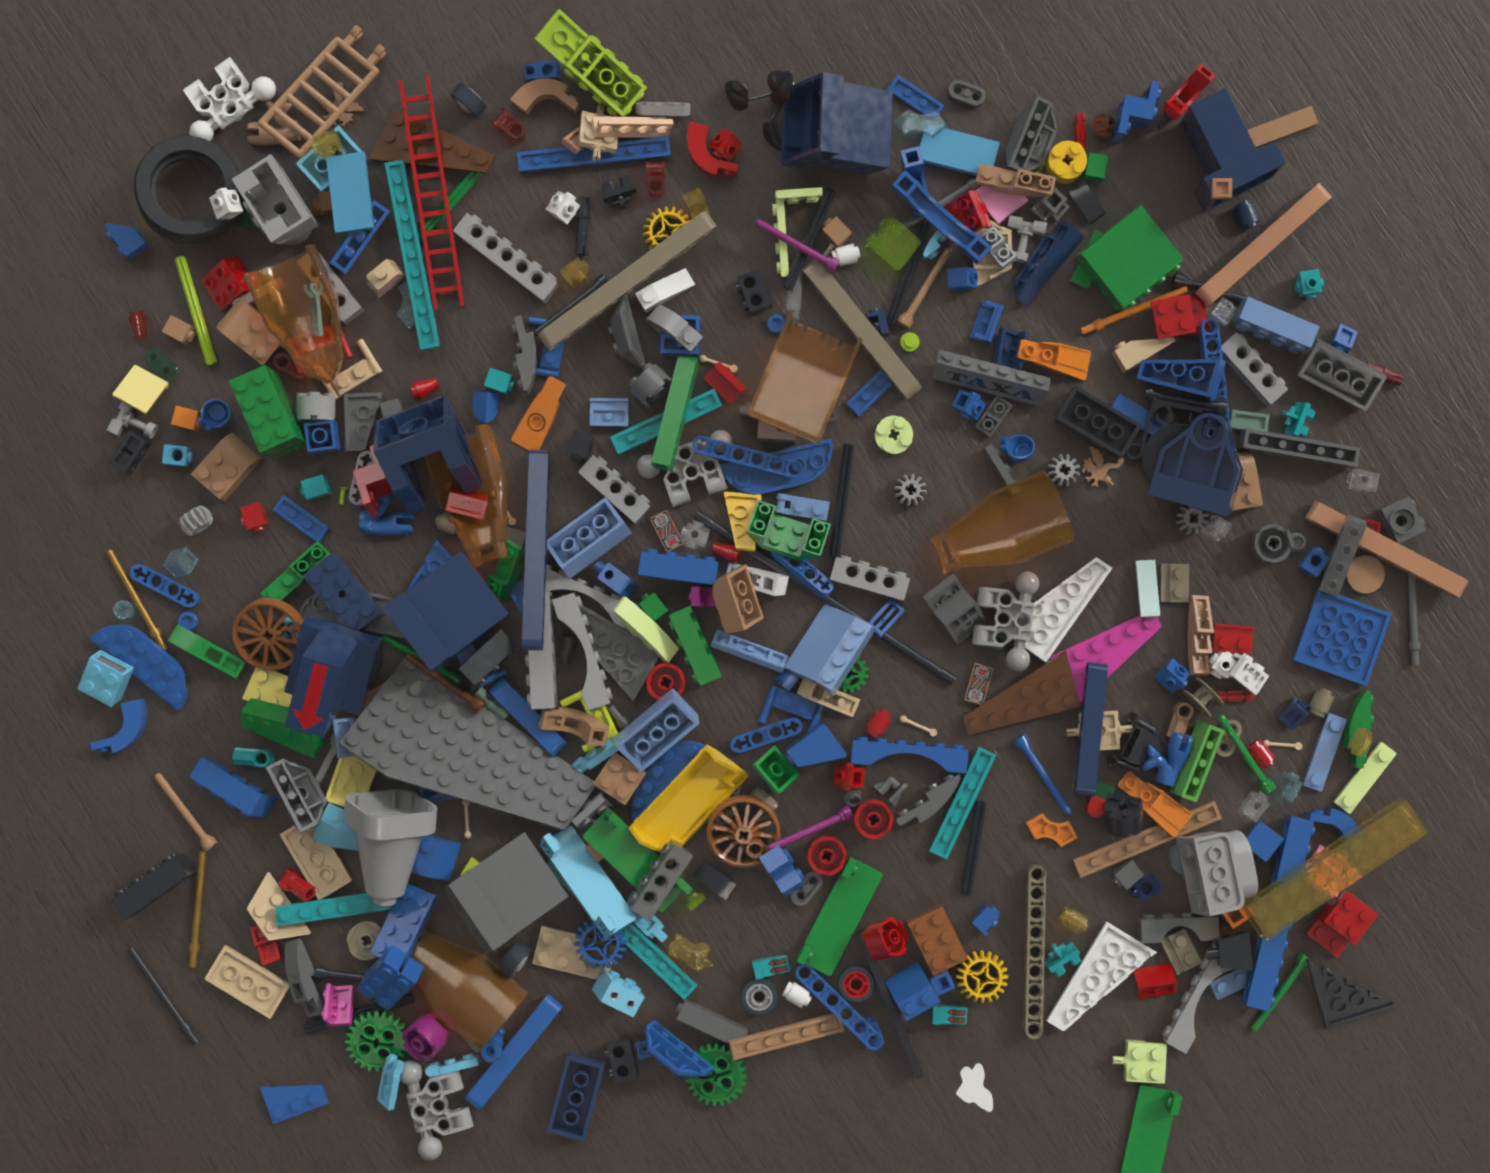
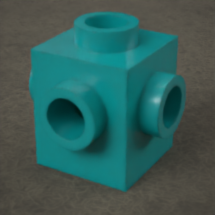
(1308, 284)

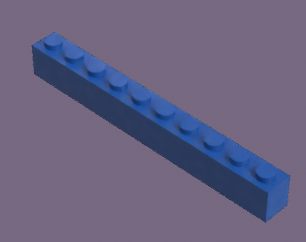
(1268, 953)

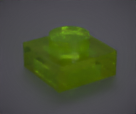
(695, 899)

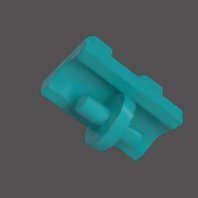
(1296, 417)
(1060, 956)

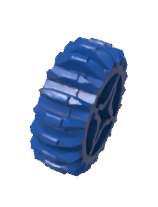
(603, 951)

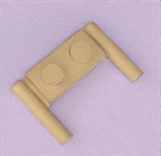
(355, 374)

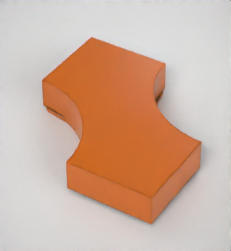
(1042, 827)

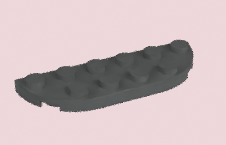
(316, 608)

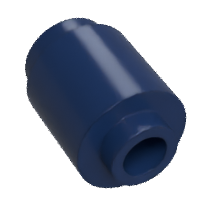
(1246, 215)

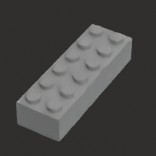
(543, 665)

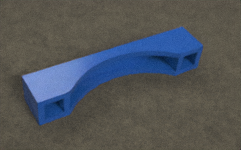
(923, 203)
(868, 752)

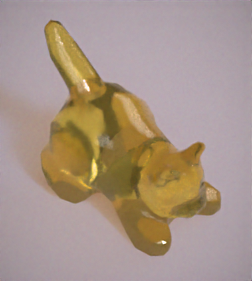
(693, 954)

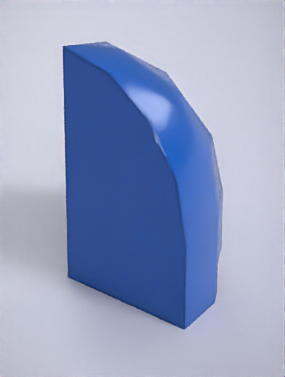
(485, 405)
(786, 679)

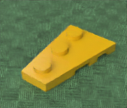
(740, 511)

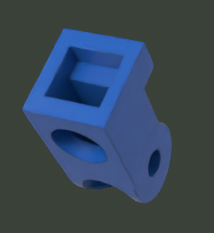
(542, 70)
(942, 982)

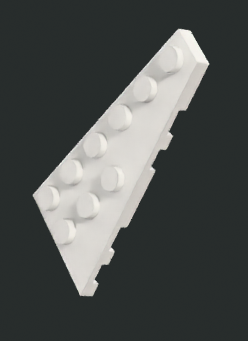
(1061, 607)
(1101, 970)

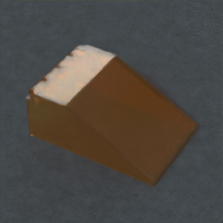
(803, 381)

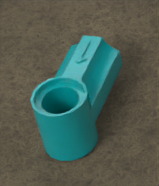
(251, 757)

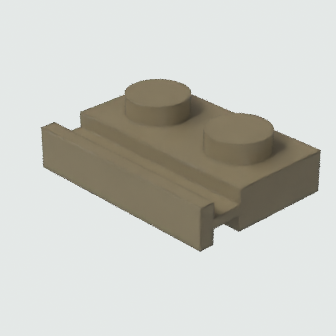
(1174, 583)
(1180, 951)

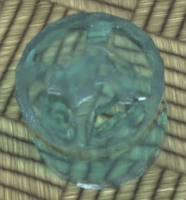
(128, 608)

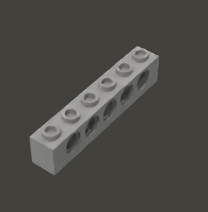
(465, 231)

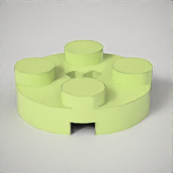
(884, 429)

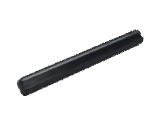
(973, 847)

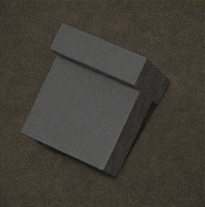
(505, 893)

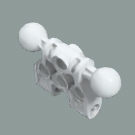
(262, 89)

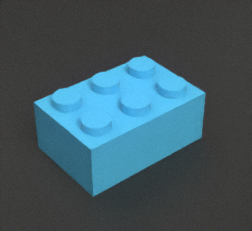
(316, 165)

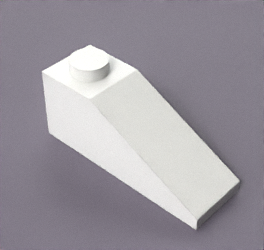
(664, 290)
(765, 581)

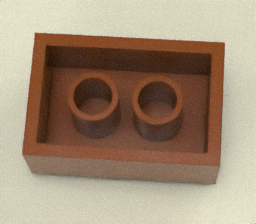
(937, 939)

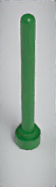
(406, 650)
(1265, 784)
(1301, 964)

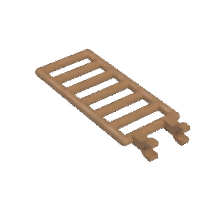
(355, 34)

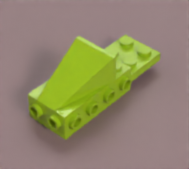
(591, 65)

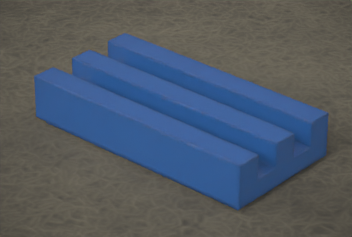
(895, 606)

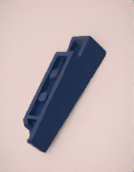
(1046, 260)

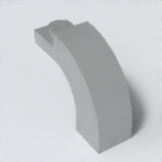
(673, 325)

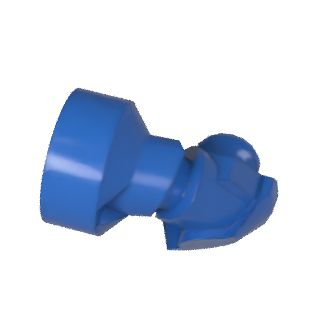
(493, 1049)

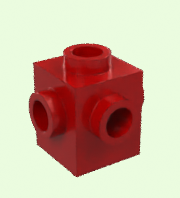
(725, 145)
(848, 776)

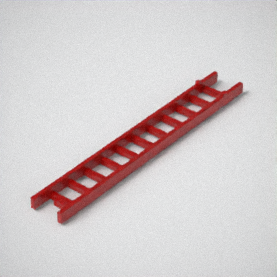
(444, 290)

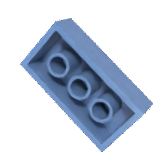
(1274, 325)
(587, 537)
(656, 730)

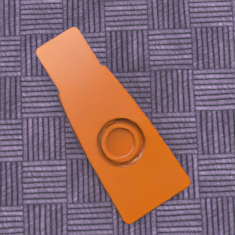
(1056, 357)
(539, 416)
(1156, 804)

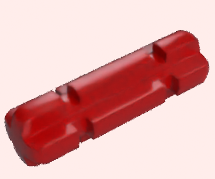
(1080, 129)
(1235, 695)

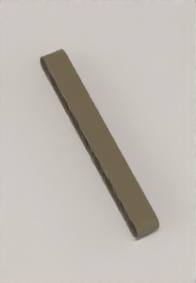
(861, 327)
(1038, 960)

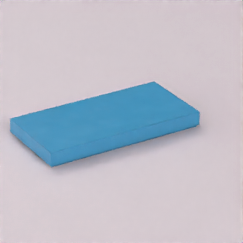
(958, 151)
(350, 192)

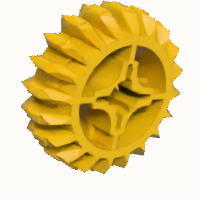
(662, 217)
(980, 984)

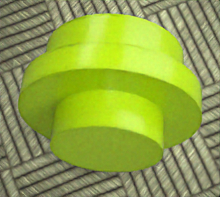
(909, 342)

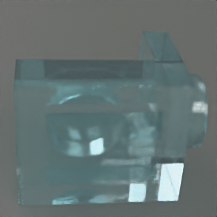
(1290, 790)

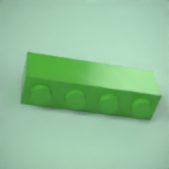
(1196, 768)

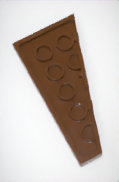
(454, 151)
(1034, 695)

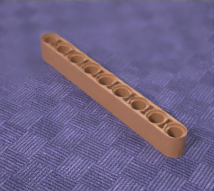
(1263, 244)
(1392, 552)

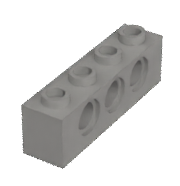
(351, 308)
(1253, 380)
(589, 472)
(897, 591)

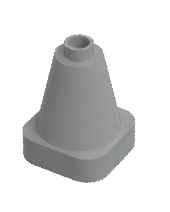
(388, 837)

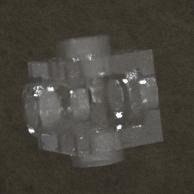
(703, 534)

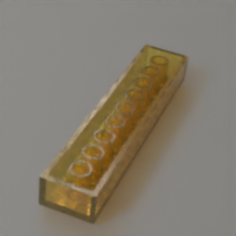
(1334, 869)

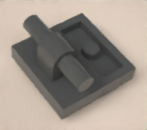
(591, 811)

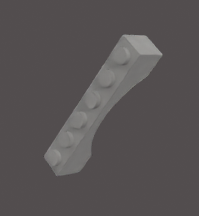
(560, 581)
(594, 690)
(1181, 1030)

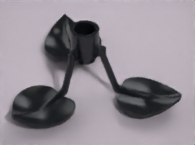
(781, 90)

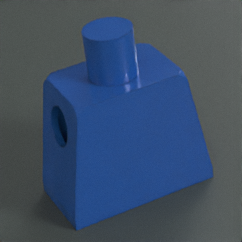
(619, 582)

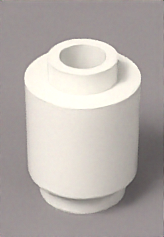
(846, 254)
(797, 994)

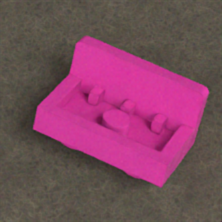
(338, 1005)

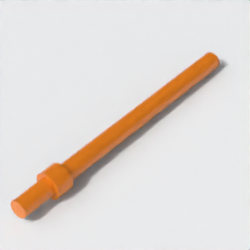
(1100, 324)

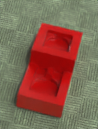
(268, 950)

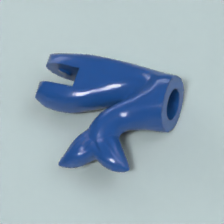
(388, 525)
(1178, 752)

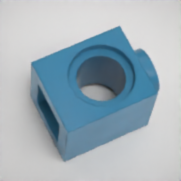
(169, 455)

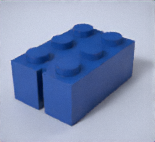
(386, 982)

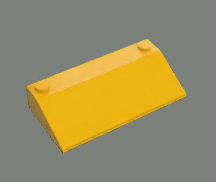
(688, 800)

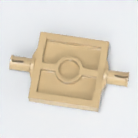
(587, 138)
(1110, 730)

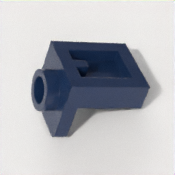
(881, 323)
(1294, 713)

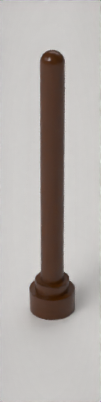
(474, 702)

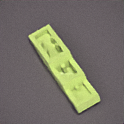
(646, 629)

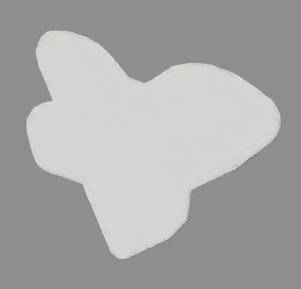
(973, 1089)

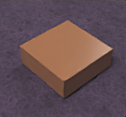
(1221, 188)

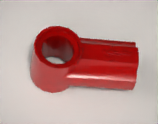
(294, 883)

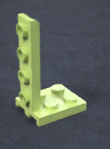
(792, 196)

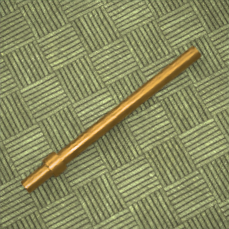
(155, 633)
(194, 946)

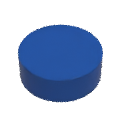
(775, 323)
(188, 620)

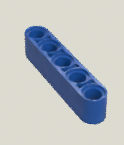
(527, 717)

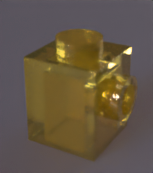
(695, 202)

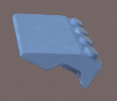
(830, 648)

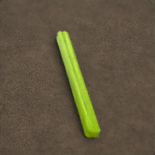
(195, 310)

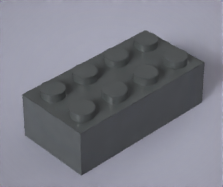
(1341, 374)

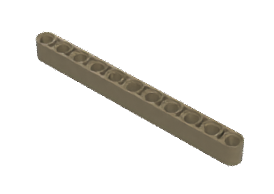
(627, 280)

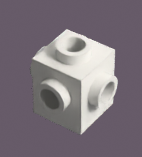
(226, 204)
(563, 206)
(1216, 664)

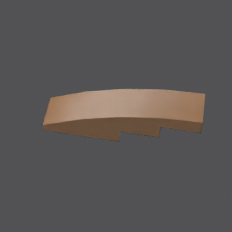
(1199, 631)

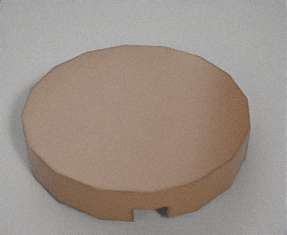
(1365, 574)

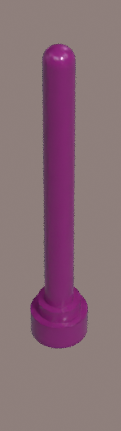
(829, 263)
(844, 815)

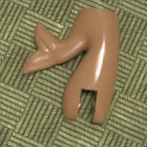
(266, 139)

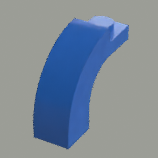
(913, 163)
(133, 726)
(1334, 817)

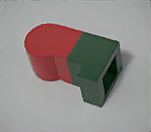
(1095, 805)

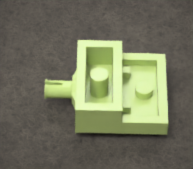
(1143, 1061)

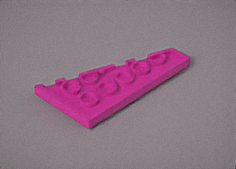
(1109, 647)

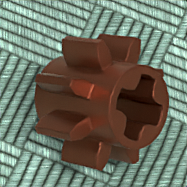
(1104, 125)

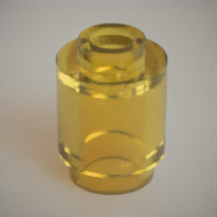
(1360, 741)
(1074, 920)

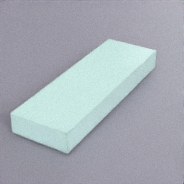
(1147, 588)

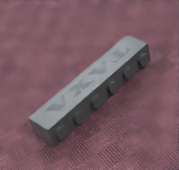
(991, 378)
(1299, 448)

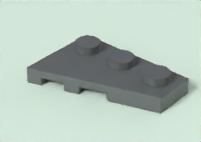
(360, 417)

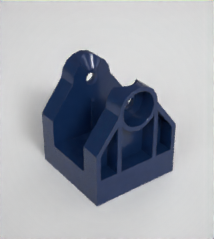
(419, 433)
(1200, 467)

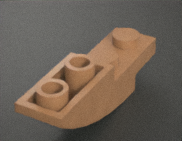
(1015, 182)

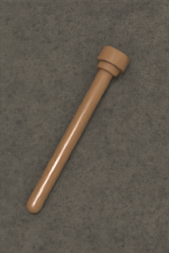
(906, 318)
(206, 841)

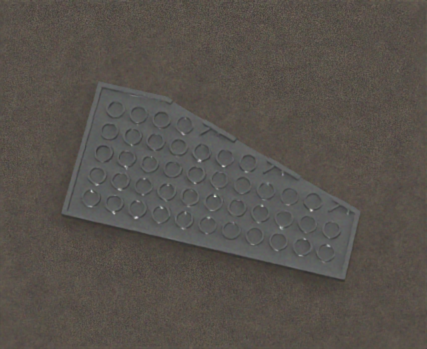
(436, 742)

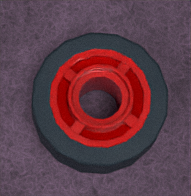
(853, 972)

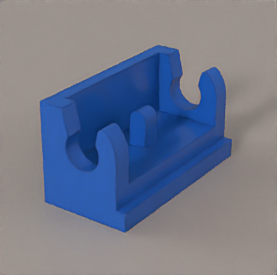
(986, 322)

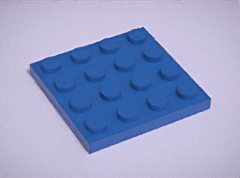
(1342, 637)

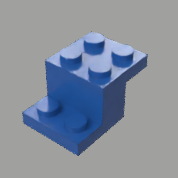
(1136, 111)

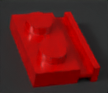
(1232, 638)

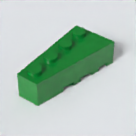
(695, 646)
(269, 721)

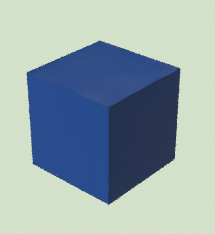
(322, 437)
(1263, 841)

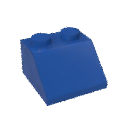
(436, 857)

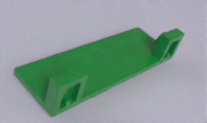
(622, 850)
(839, 916)
(1150, 1129)

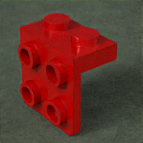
(226, 282)

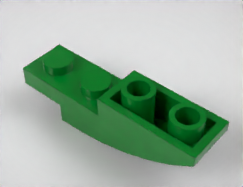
(506, 572)
(293, 577)
(206, 651)
(1358, 716)

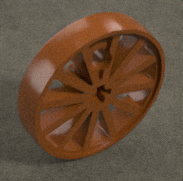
(267, 632)
(744, 825)

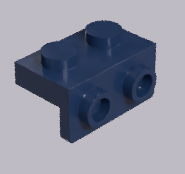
(1007, 348)

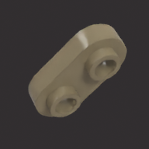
(1230, 747)

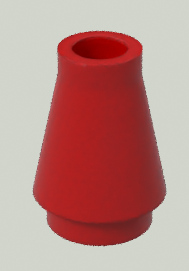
(423, 388)
(726, 552)

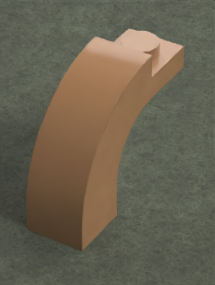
(544, 89)
(582, 724)

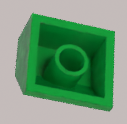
(775, 769)

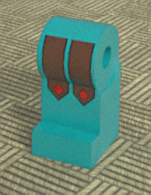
(770, 966)
(948, 1014)

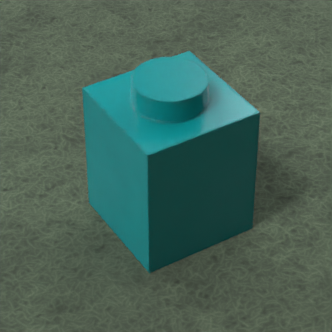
(499, 381)
(315, 487)

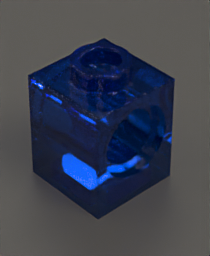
(1155, 887)

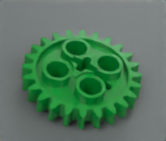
(380, 1023)
(720, 1091)

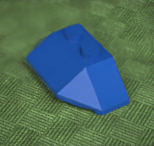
(674, 1053)

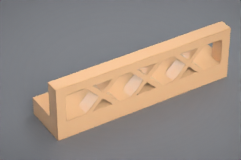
(631, 126)

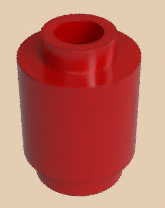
(878, 723)
(1261, 754)

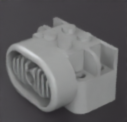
(266, 194)
(1217, 871)

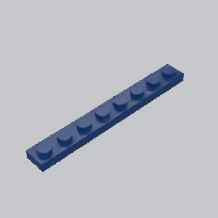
(564, 158)

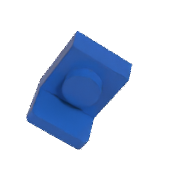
(1344, 338)

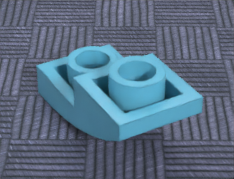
(933, 246)

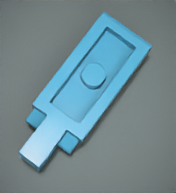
(595, 756)
(650, 928)

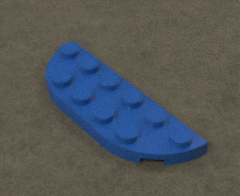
(751, 480)
(150, 661)
(662, 773)

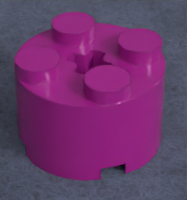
(425, 1037)

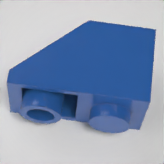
(129, 239)

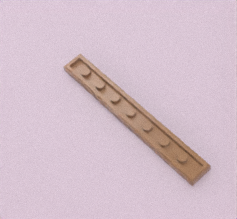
(1142, 841)

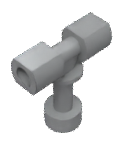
(1026, 230)
(126, 418)

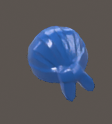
(214, 414)
(1018, 447)

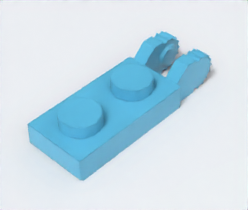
(452, 1065)
(390, 1081)

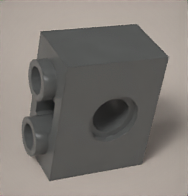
(1412, 522)

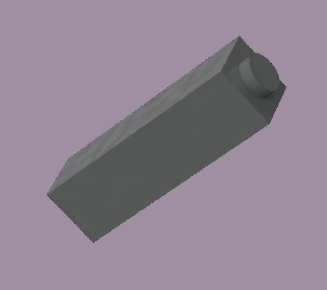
(709, 1021)

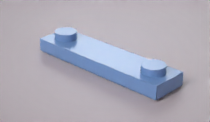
(749, 651)
(1324, 752)

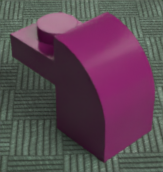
(701, 597)

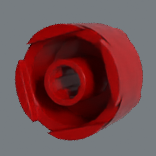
(669, 671)
(878, 828)
(837, 857)
(885, 939)

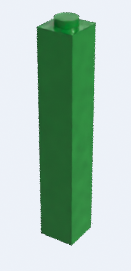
(675, 412)

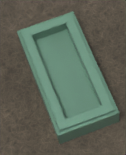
(1243, 419)

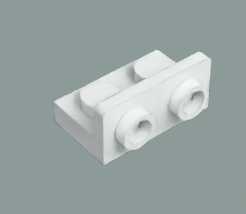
(1248, 673)

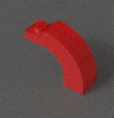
(1188, 92)
(700, 156)

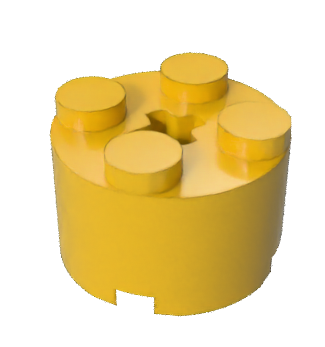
(1072, 153)

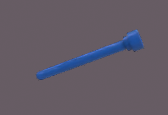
(1022, 743)

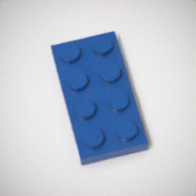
(405, 922)

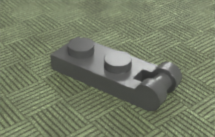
(1002, 470)

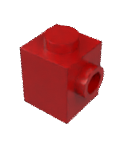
(254, 517)

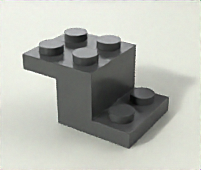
(767, 432)
(954, 608)

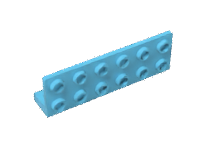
(587, 881)

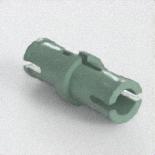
(492, 704)

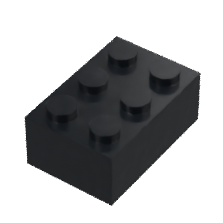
(485, 660)

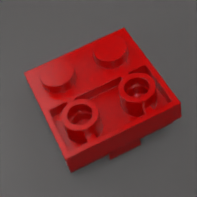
(970, 211)

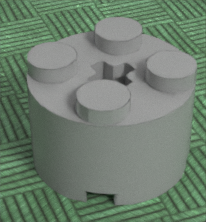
(315, 406)

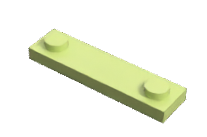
(1364, 778)

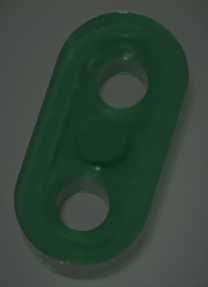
(161, 363)

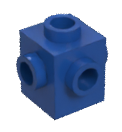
(968, 405)
(1172, 676)

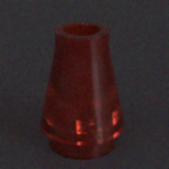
(138, 323)

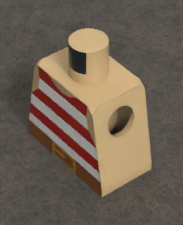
(384, 277)

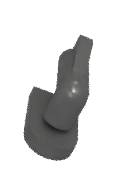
(884, 786)

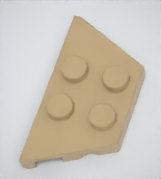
(987, 267)
(263, 911)

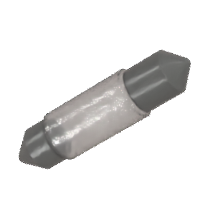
(794, 299)

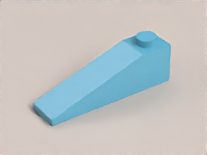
(334, 831)

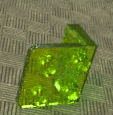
(893, 242)

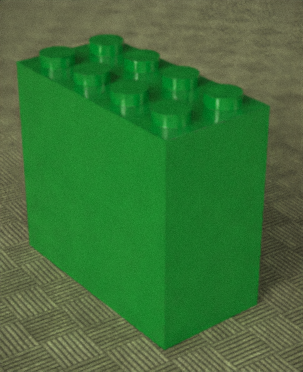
(1129, 259)
(269, 412)

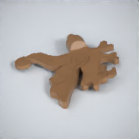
(345, 117)
(1099, 472)

